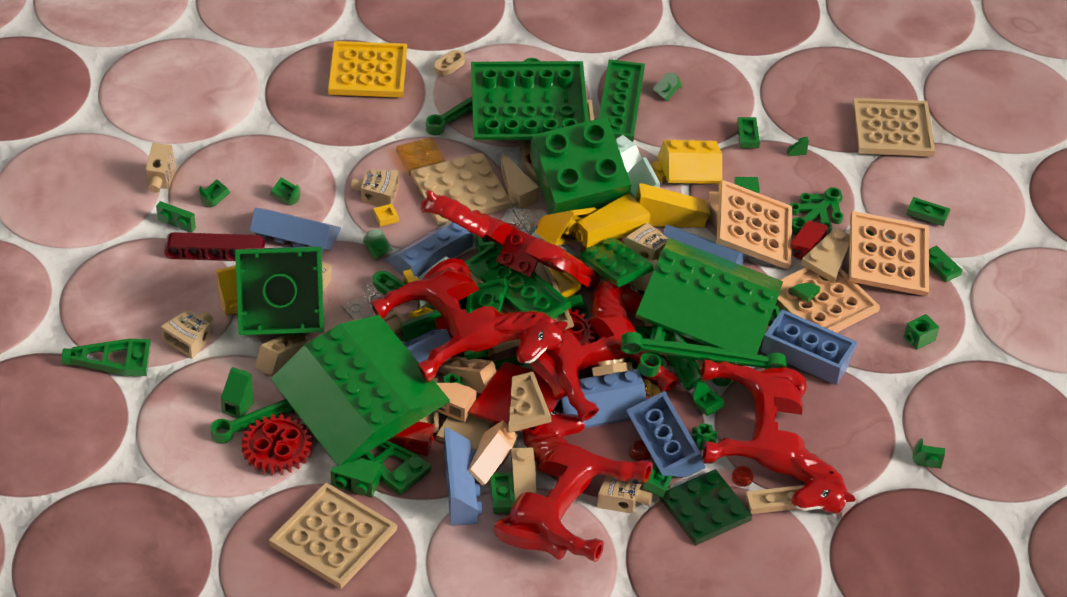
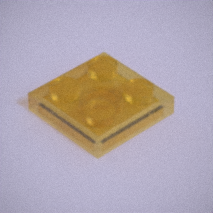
(419, 154)

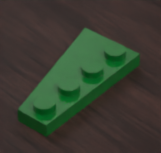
(490, 294)

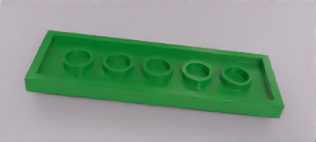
(622, 96)
(522, 292)

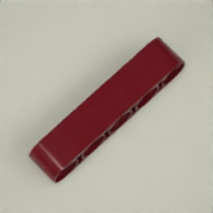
(209, 245)

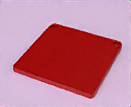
(496, 397)

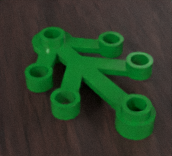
(831, 196)

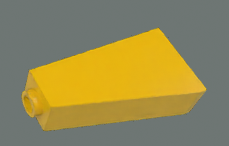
(672, 207)
(613, 220)

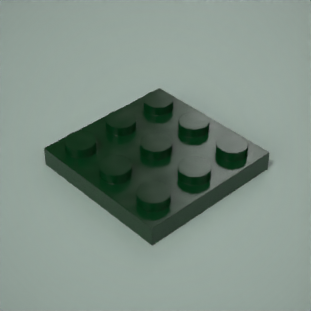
(705, 507)

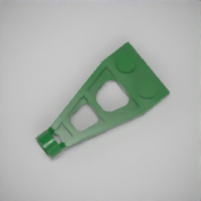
(136, 361)
(406, 474)

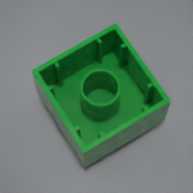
(579, 166)
(279, 290)

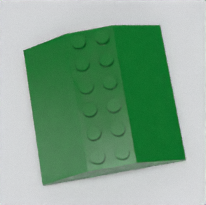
(526, 98)
(709, 298)
(357, 388)

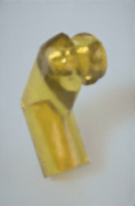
(651, 389)

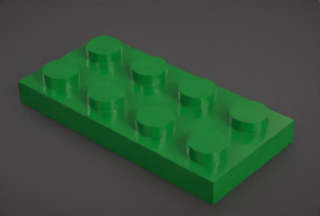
(616, 261)

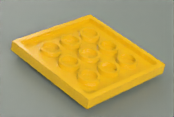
(368, 69)

